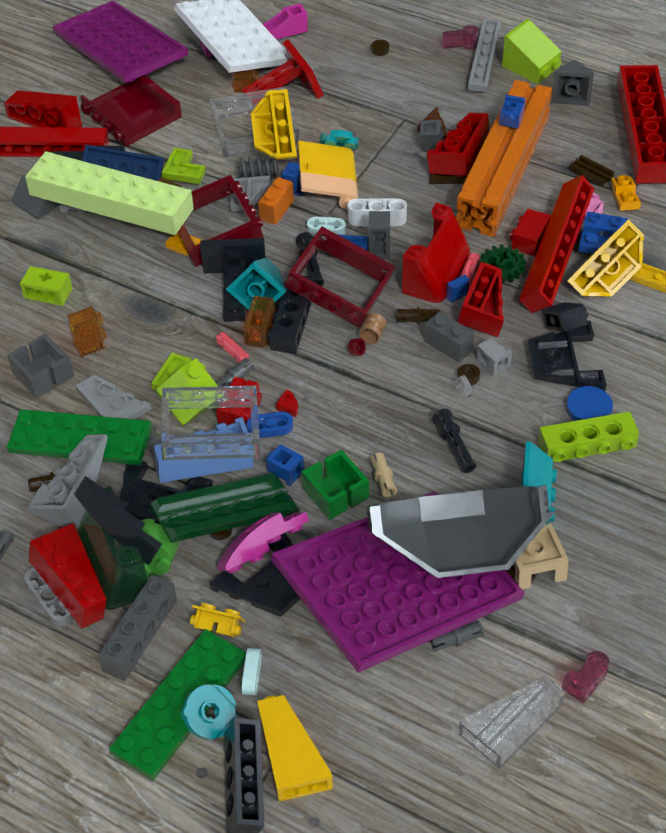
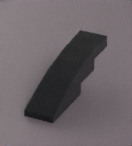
(111, 516)

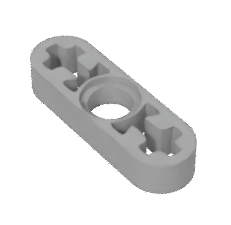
(47, 606)

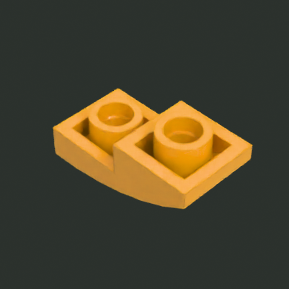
(624, 193)

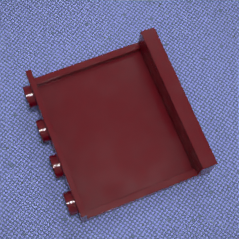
(133, 110)

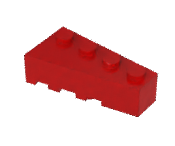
(461, 146)

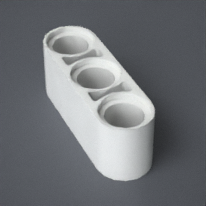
(359, 210)

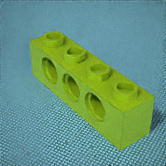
(589, 436)

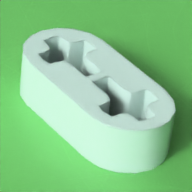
(335, 225)
(251, 671)

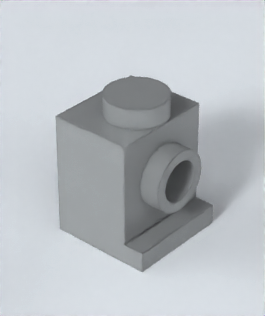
(493, 356)

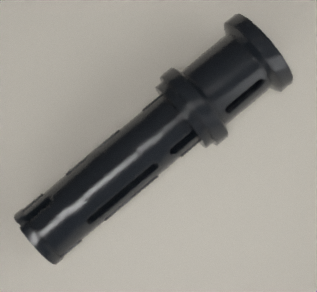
(312, 267)
(446, 425)

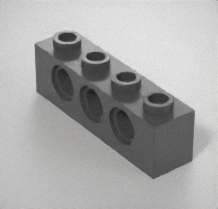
(137, 627)

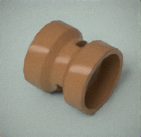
(372, 328)

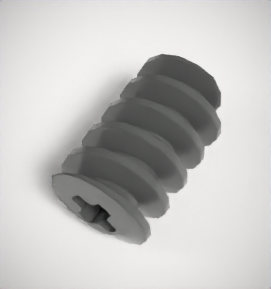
(258, 168)

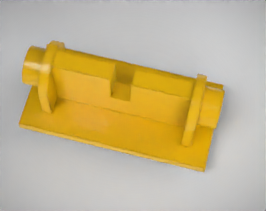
(227, 621)

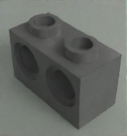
(379, 233)

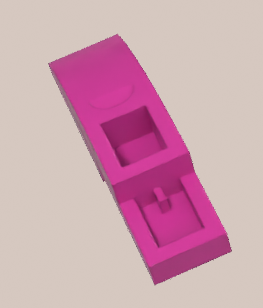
(253, 541)

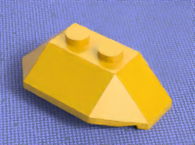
(273, 125)
(611, 263)

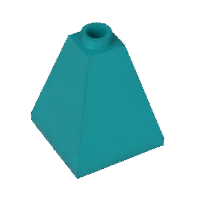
(259, 279)

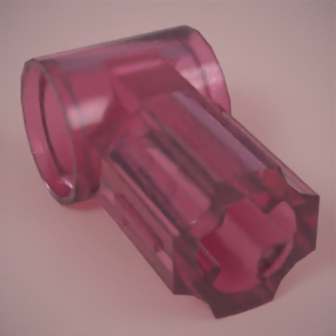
(467, 37)

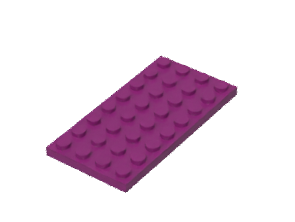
(120, 41)

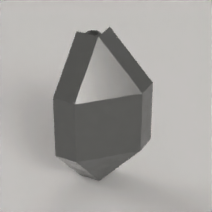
(463, 529)

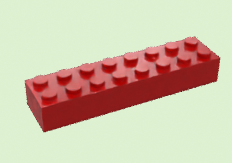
(644, 120)

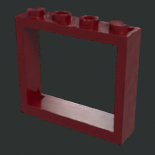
(212, 193)
(350, 254)

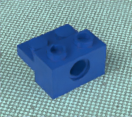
(597, 230)

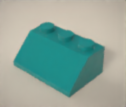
(539, 471)

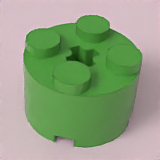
(164, 557)

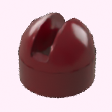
(356, 347)

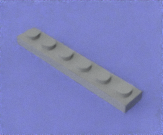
(484, 55)

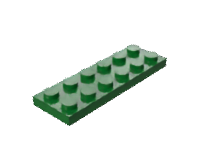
(60, 433)
(158, 726)

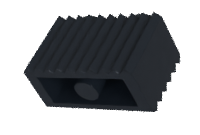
(565, 316)

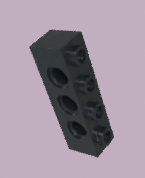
(289, 321)
(244, 776)

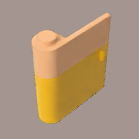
(328, 171)

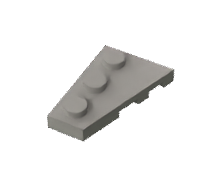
(109, 401)

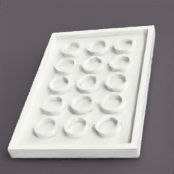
(232, 34)

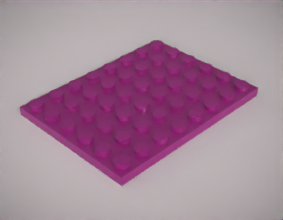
(380, 600)

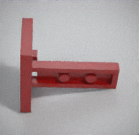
(287, 72)

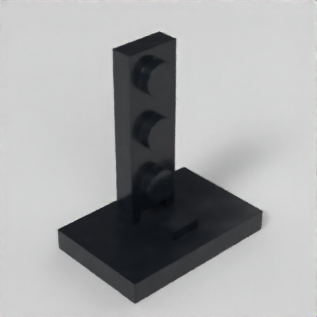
(231, 258)

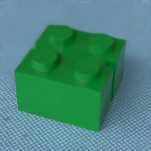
(341, 487)

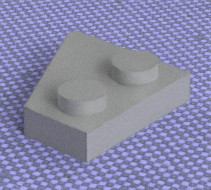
(253, 187)

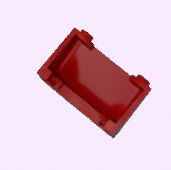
(432, 267)

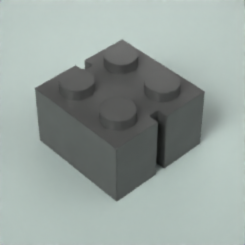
(48, 366)

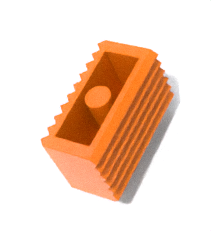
(276, 201)

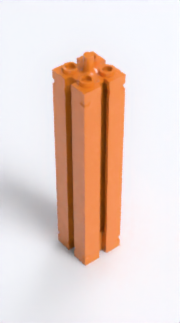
(502, 163)

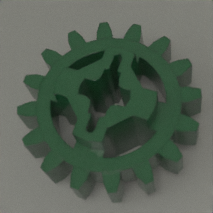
(507, 260)

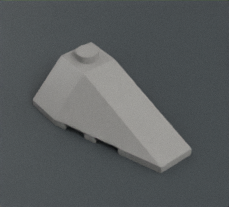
(57, 499)

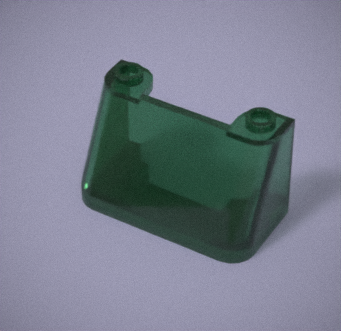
(118, 570)

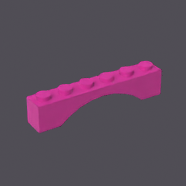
(288, 22)

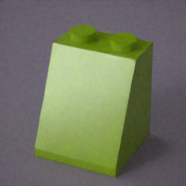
(530, 52)

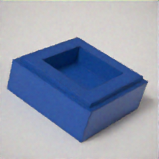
(457, 288)

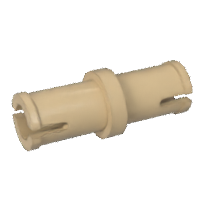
(383, 475)

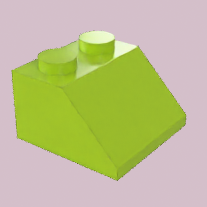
(189, 375)

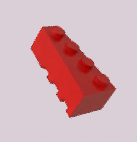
(43, 109)
(69, 574)

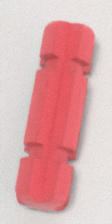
(470, 265)
(231, 347)

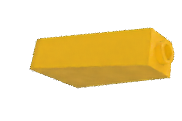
(292, 754)

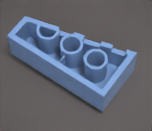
(181, 469)

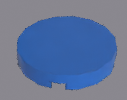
(588, 403)

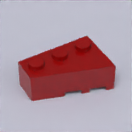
(484, 301)

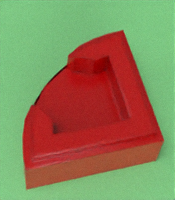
(288, 403)

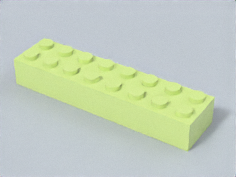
(110, 192)

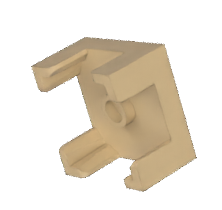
(542, 555)

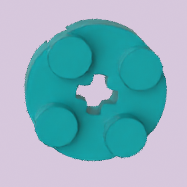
(340, 138)
(194, 713)

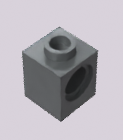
(430, 134)

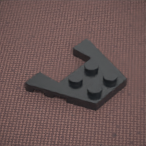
(555, 359)
(140, 493)
(265, 590)

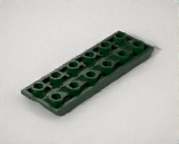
(222, 507)

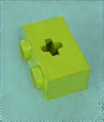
(46, 285)

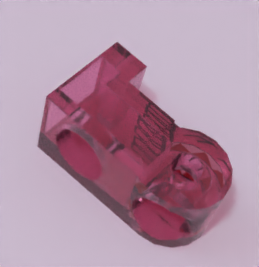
(588, 677)

